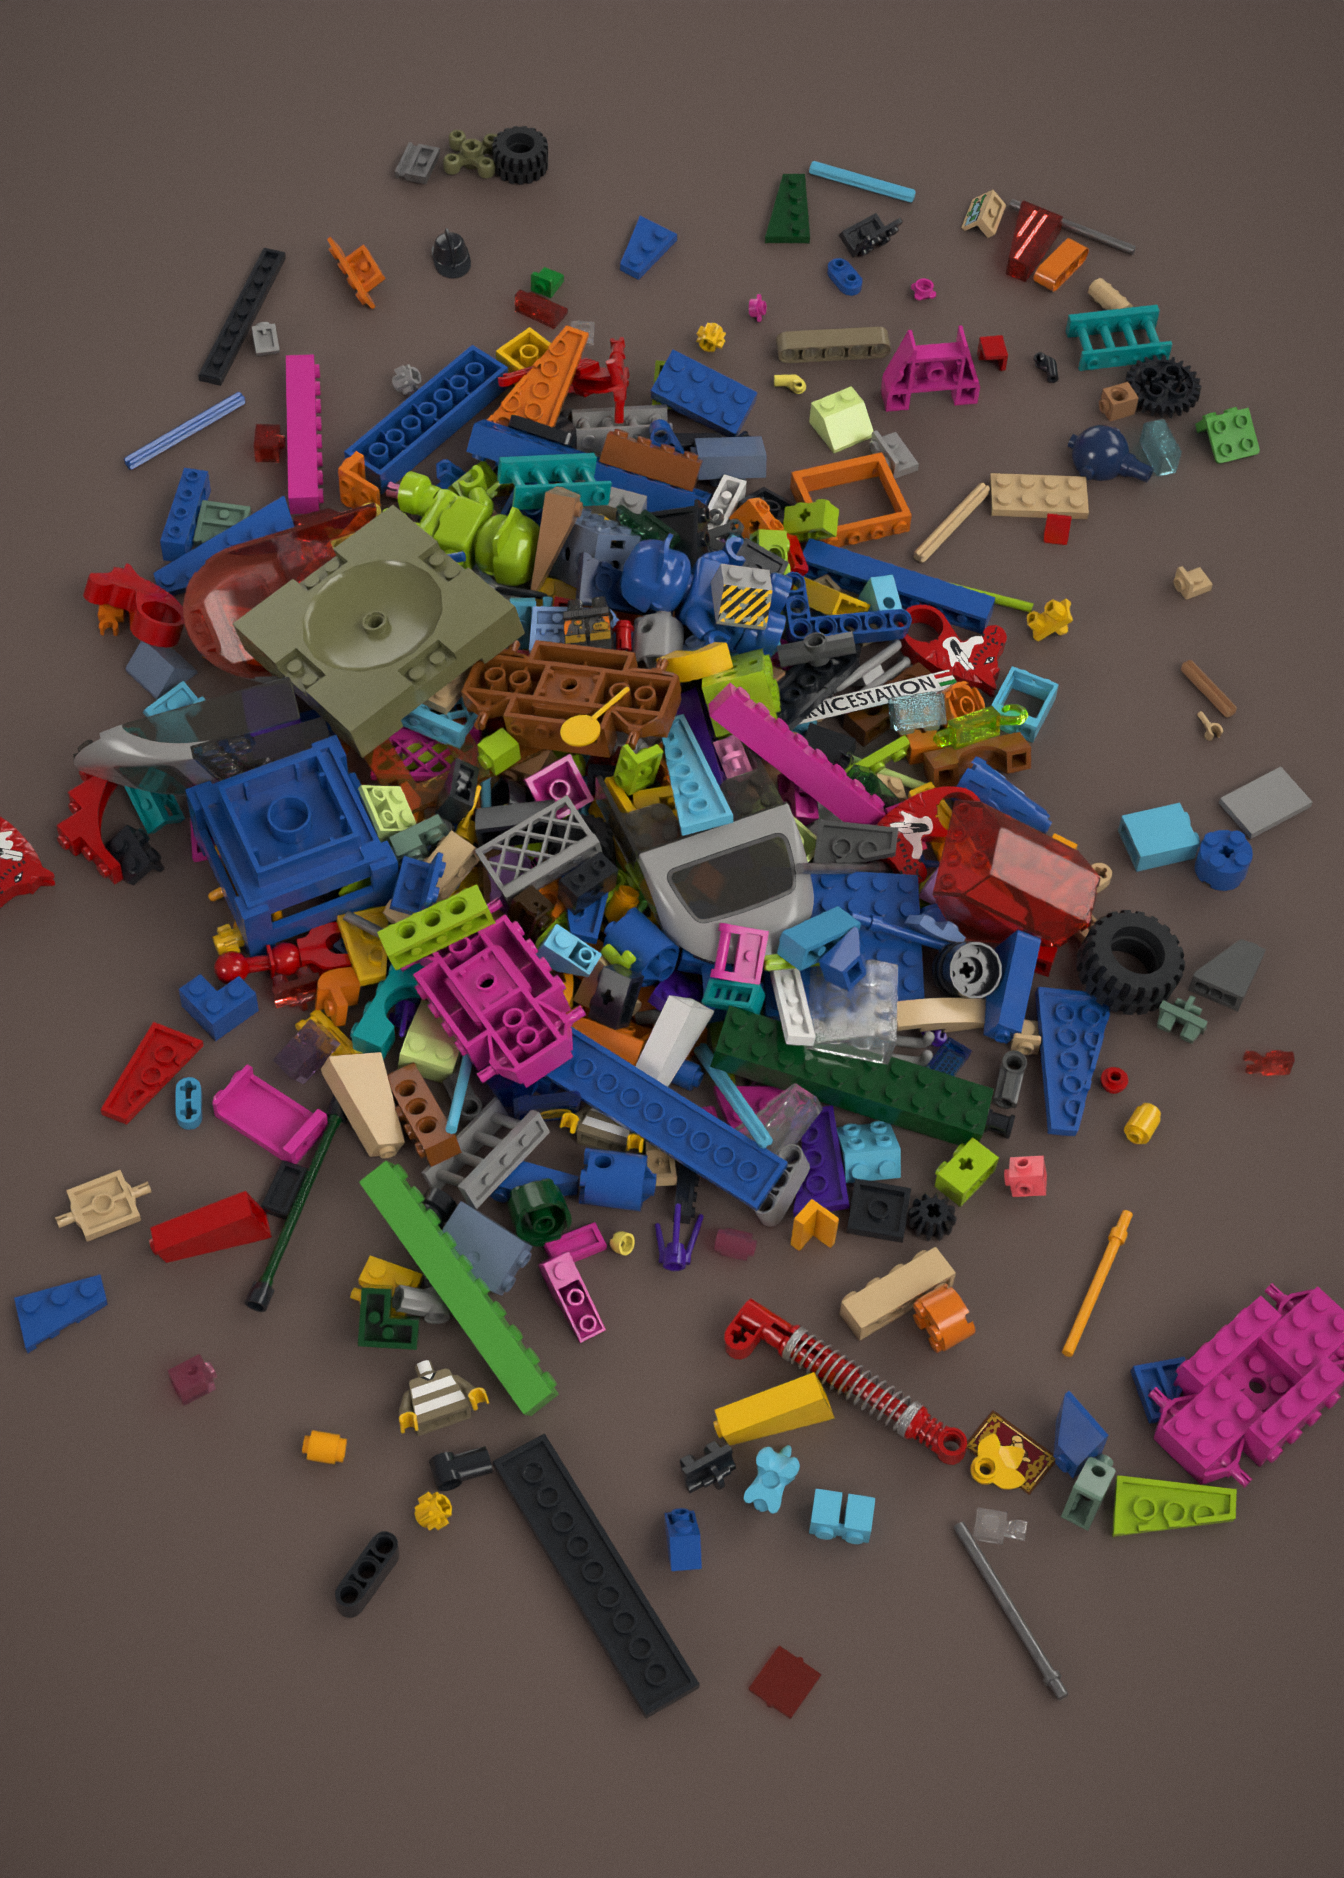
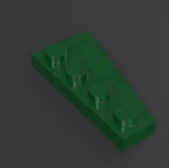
(790, 212)

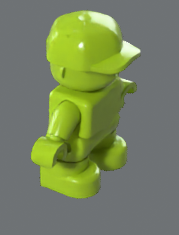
(498, 544)

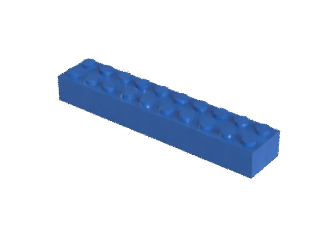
(495, 440)

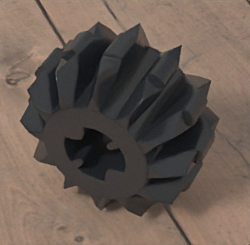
(942, 1215)

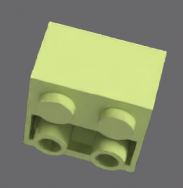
(386, 810)

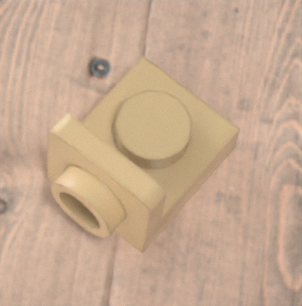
(1191, 582)
(1028, 1040)

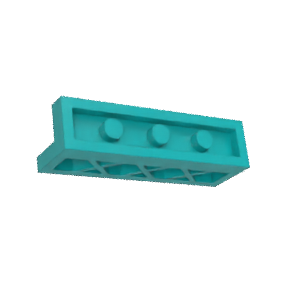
(152, 809)

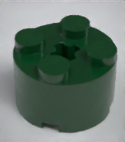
(539, 1212)

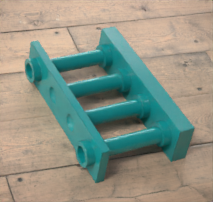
(1112, 321)
(552, 468)

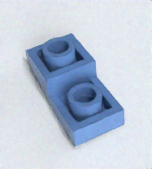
(941, 930)

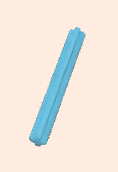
(862, 181)

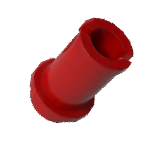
(623, 635)

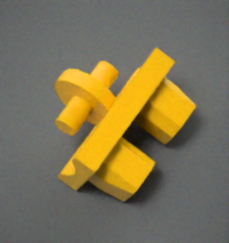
(1052, 620)

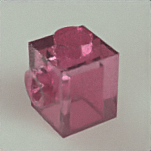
(192, 1379)

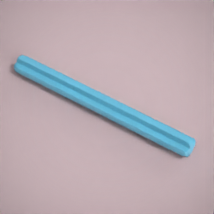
(734, 1098)

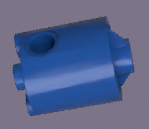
(653, 949)
(616, 1180)

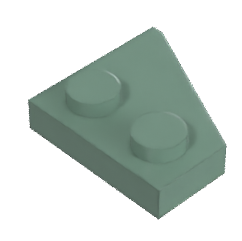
(216, 518)

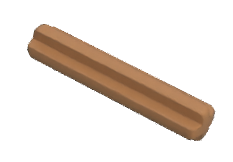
(1208, 688)

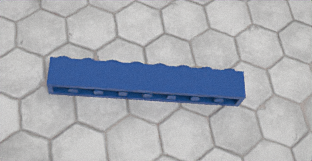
(852, 571)

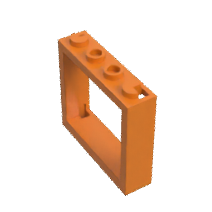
(851, 471)

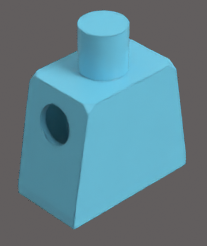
(881, 594)

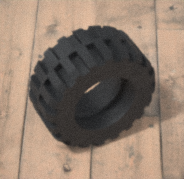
(1141, 938)

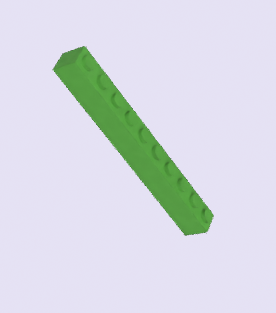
(459, 1288)

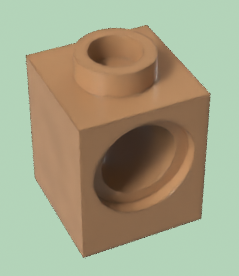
(1118, 401)

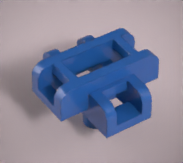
(447, 473)

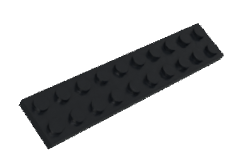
(596, 1576)

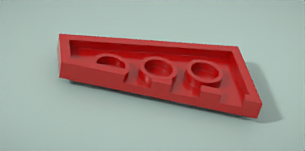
(152, 1066)

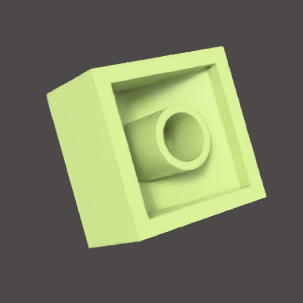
(841, 419)

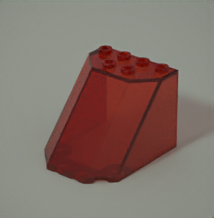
(1011, 878)

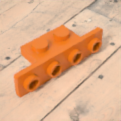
(361, 268)

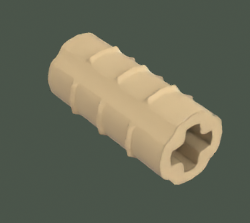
(1107, 296)

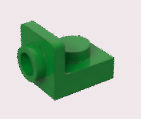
(546, 282)

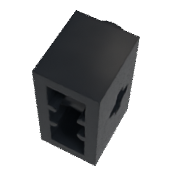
(587, 883)
(615, 996)

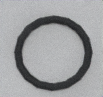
(521, 592)

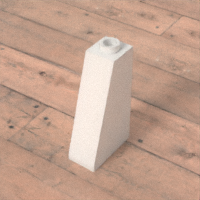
(673, 1037)

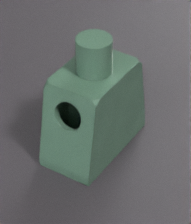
(1093, 1484)

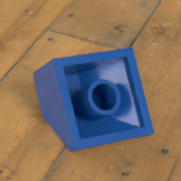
(1076, 1436)

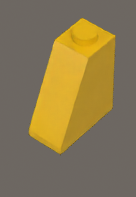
(832, 601)

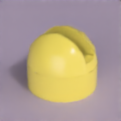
(625, 1238)

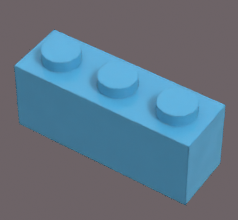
(814, 937)

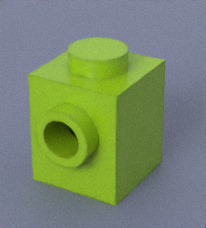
(498, 751)

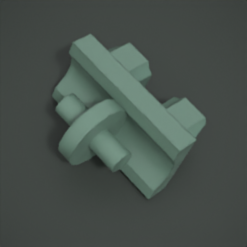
(1192, 1024)

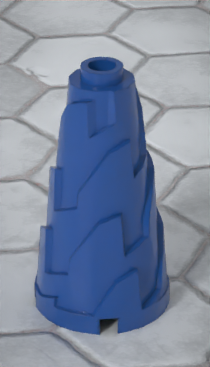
(1002, 795)

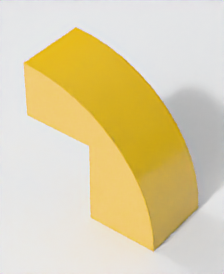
(699, 663)

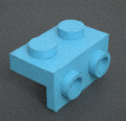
(177, 697)

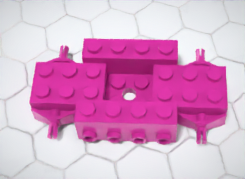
(515, 1021)
(1287, 1351)

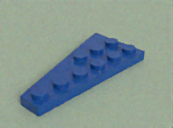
(266, 521)
(1070, 1045)

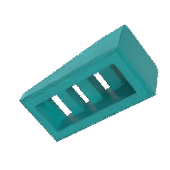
(751, 1000)

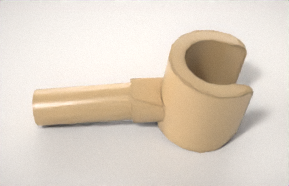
(1214, 727)

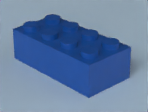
(703, 394)

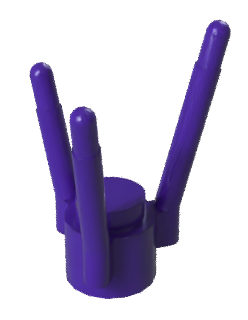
(403, 1015)
(674, 1255)

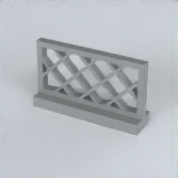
(555, 865)

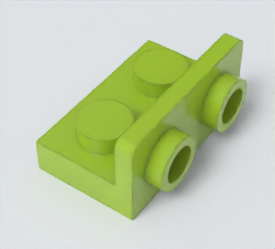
(637, 770)

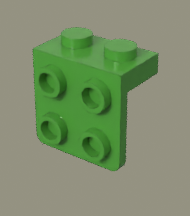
(1230, 434)

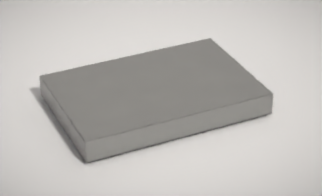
(1265, 802)

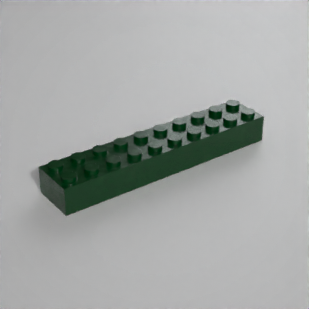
(890, 1093)

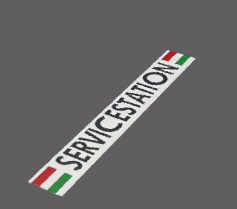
(879, 695)

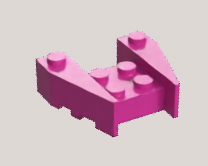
(930, 369)

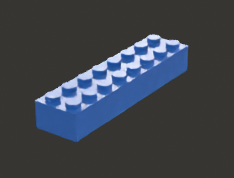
(429, 417)

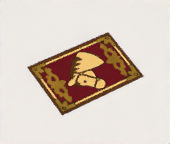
(1036, 1458)

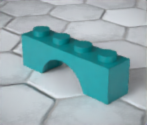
(374, 1030)

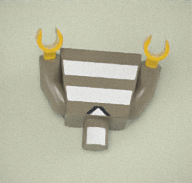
(600, 1132)
(437, 1400)

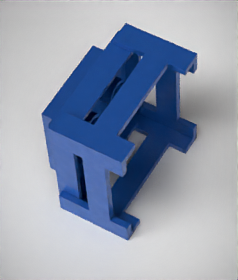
(290, 838)

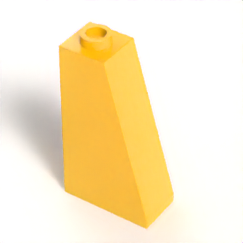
(774, 1411)

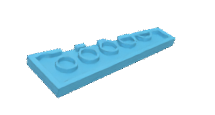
(694, 788)

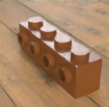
(651, 460)

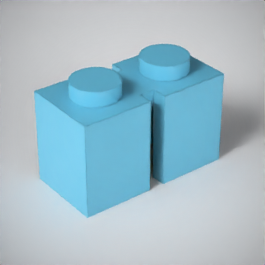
(857, 1517)

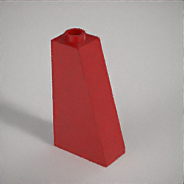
(211, 1228)

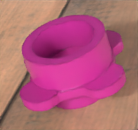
(923, 289)
(757, 308)

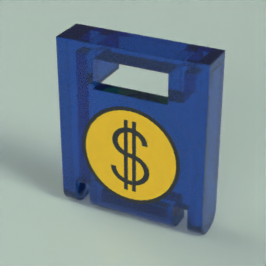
(548, 1105)

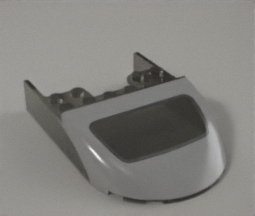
(202, 741)
(719, 874)

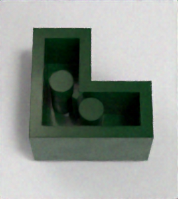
(381, 1328)

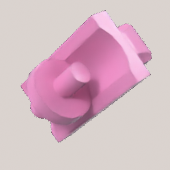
(732, 756)

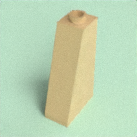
(367, 1100)

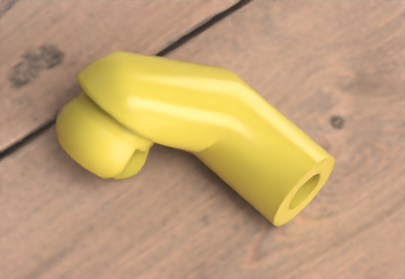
(791, 381)

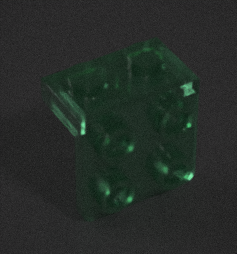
(646, 525)

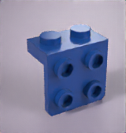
(417, 884)

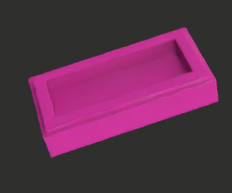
(579, 1242)

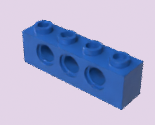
(184, 514)

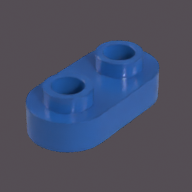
(844, 276)

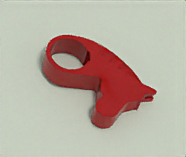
(153, 612)

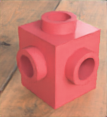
(1026, 1176)

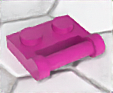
(748, 957)

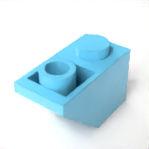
(568, 953)

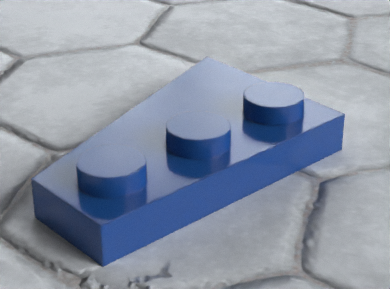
(646, 247)
(51, 1310)

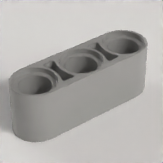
(782, 1197)

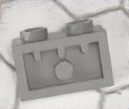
(895, 452)

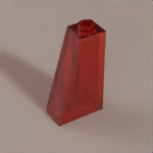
(1032, 238)

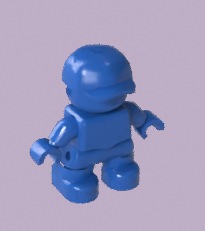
(663, 578)

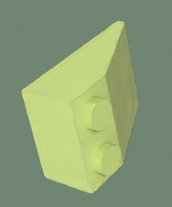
(429, 1046)

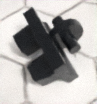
(709, 1469)

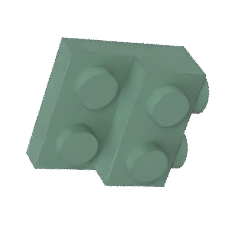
(415, 839)

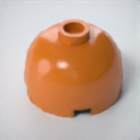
(961, 700)

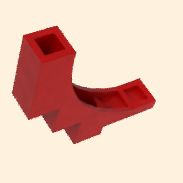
(83, 829)

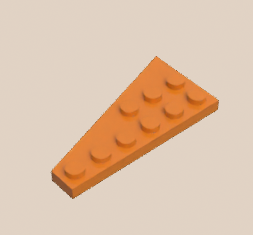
(545, 387)

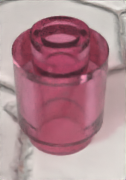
(735, 1244)

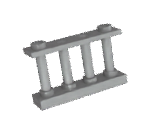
(595, 423)
(499, 1163)

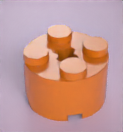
(943, 1317)

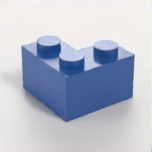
(221, 1009)

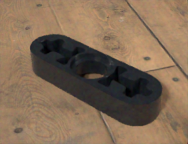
(542, 430)

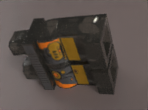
(589, 626)

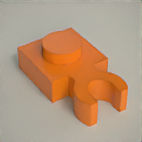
(109, 618)

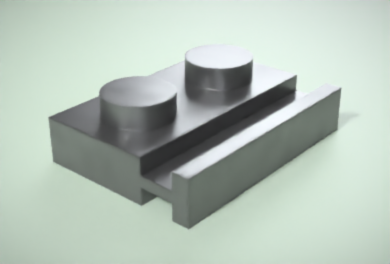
(417, 163)

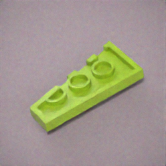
(1161, 1505)

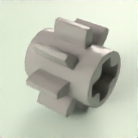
(406, 379)

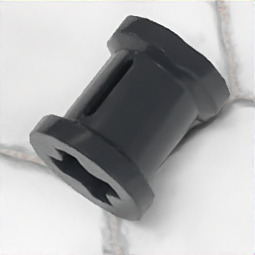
(999, 1123)

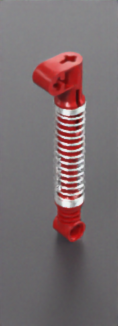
(797, 1346)

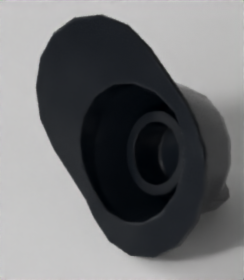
(451, 255)

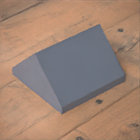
(158, 669)

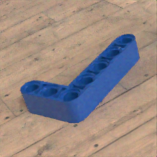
(836, 623)

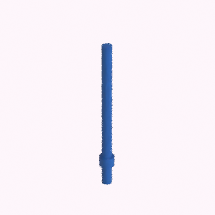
(876, 924)

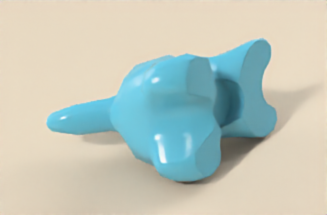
(774, 1473)

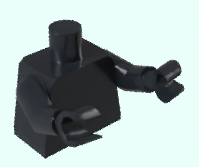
(834, 745)

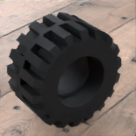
(520, 155)
(597, 826)

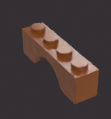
(1005, 753)

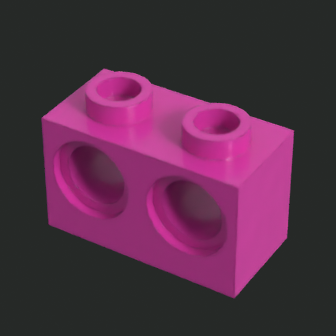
(801, 803)

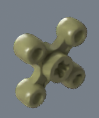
(470, 155)

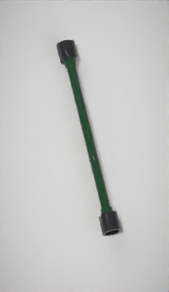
(261, 1291)

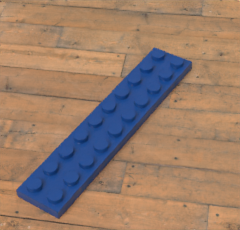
(669, 1121)

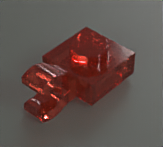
(1273, 1063)

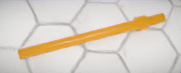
(1116, 1239)

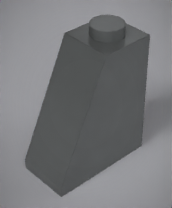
(1229, 974)

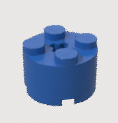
(1223, 859)

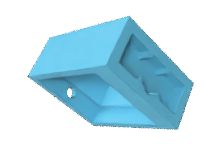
(1023, 682)

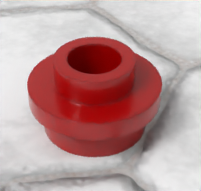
(1111, 1085)

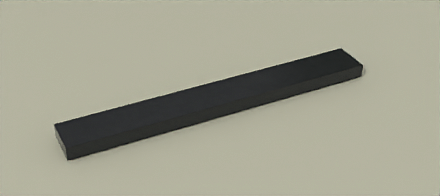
(242, 317)

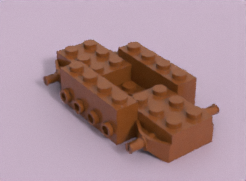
(570, 681)

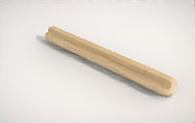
(945, 529)

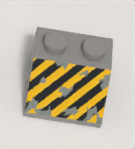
(741, 596)

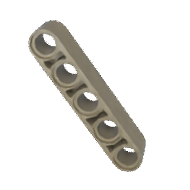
(833, 344)

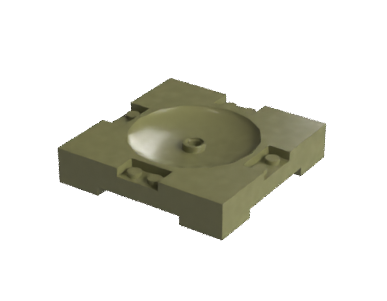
(378, 629)

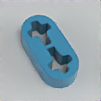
(194, 1103)

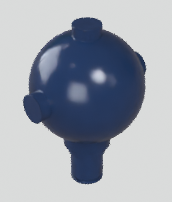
(1104, 454)

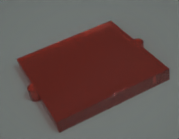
(784, 1682)

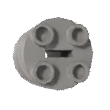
(655, 637)

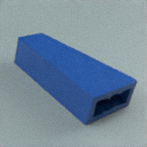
(1008, 1002)

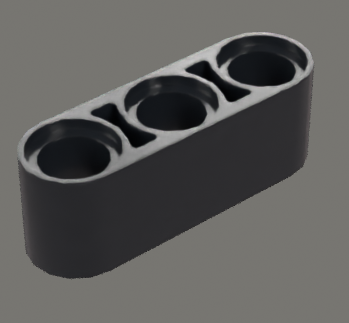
(366, 1588)

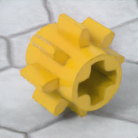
(711, 337)
(228, 939)
(433, 1511)

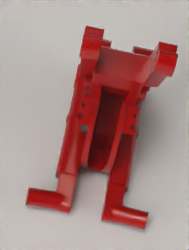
(592, 378)

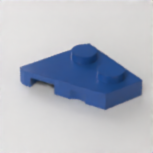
(1159, 1375)

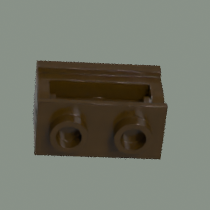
(531, 912)

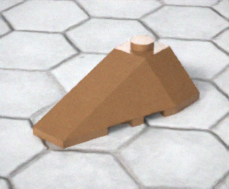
(558, 518)

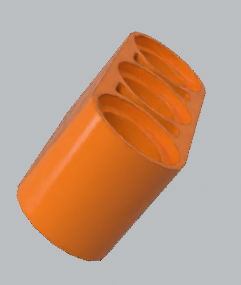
(1061, 264)

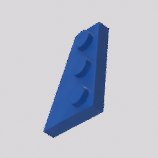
(588, 921)

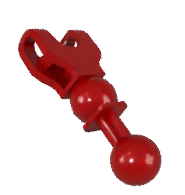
(287, 957)

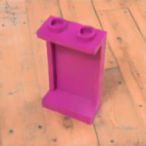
(268, 1116)

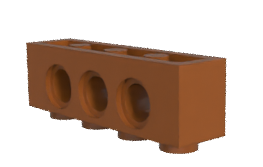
(423, 1116)

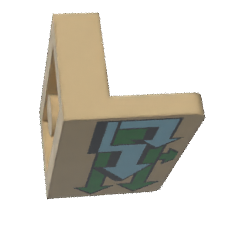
(985, 213)

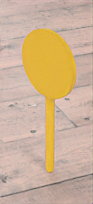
(584, 729)

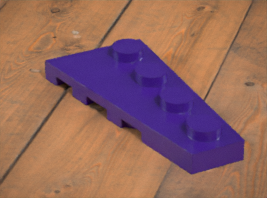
(826, 1176)

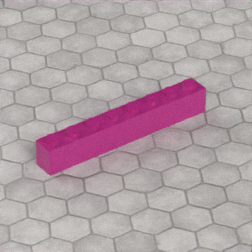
(302, 434)
(794, 757)

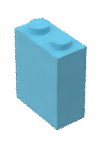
(1158, 837)

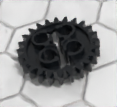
(1164, 379)

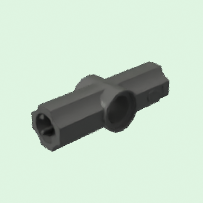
(816, 649)

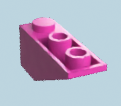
(571, 1296)

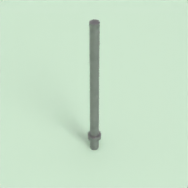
(1051, 1677)

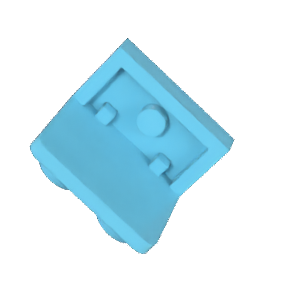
(869, 1151)

